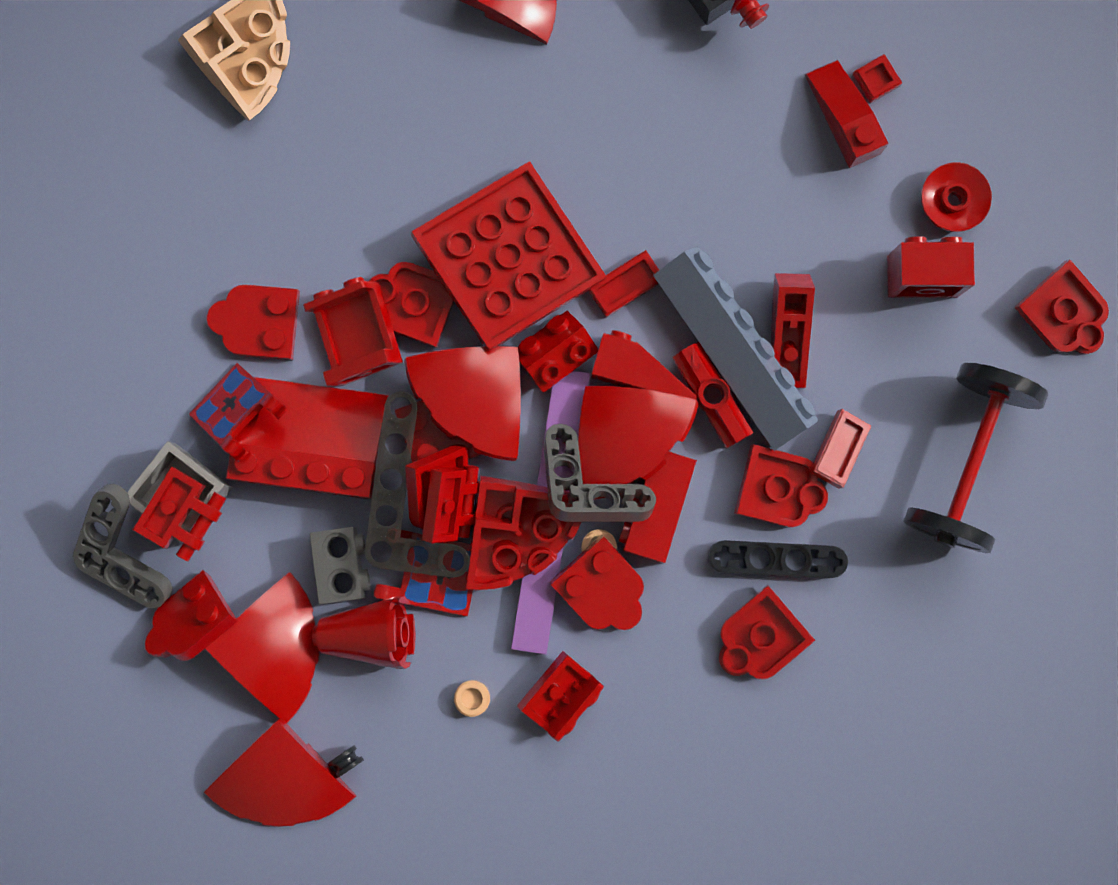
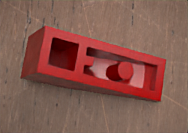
(847, 114)
(792, 323)
(630, 365)

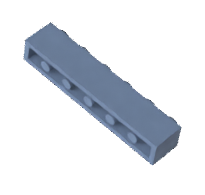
(736, 347)

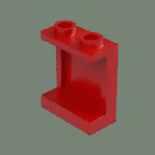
(355, 331)

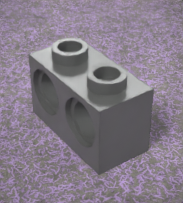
(328, 566)

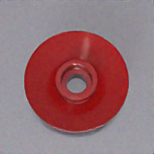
(966, 184)

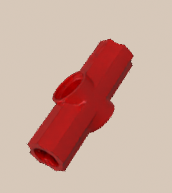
(700, 374)

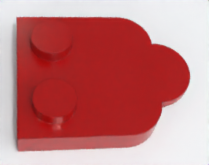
(415, 302)
(1066, 311)
(257, 321)
(419, 475)
(779, 488)
(602, 587)
(189, 620)
(762, 637)

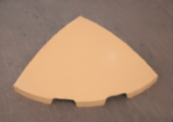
(242, 51)

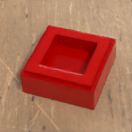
(877, 78)

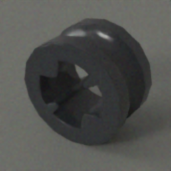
(345, 761)

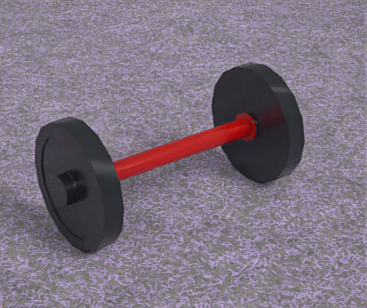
(1001, 388)

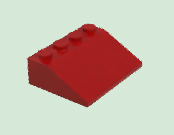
(319, 445)

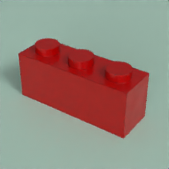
(654, 535)

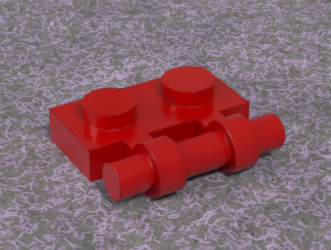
(450, 504)
(170, 508)

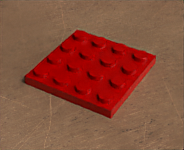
(508, 256)

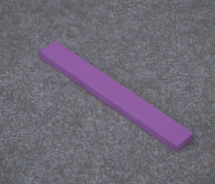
(536, 592)

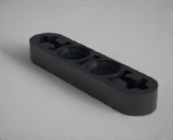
(777, 555)

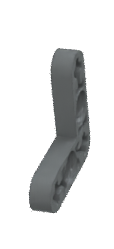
(581, 494)
(104, 551)

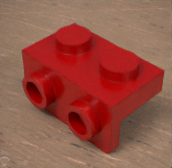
(556, 350)
(561, 696)

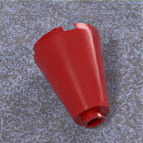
(369, 634)

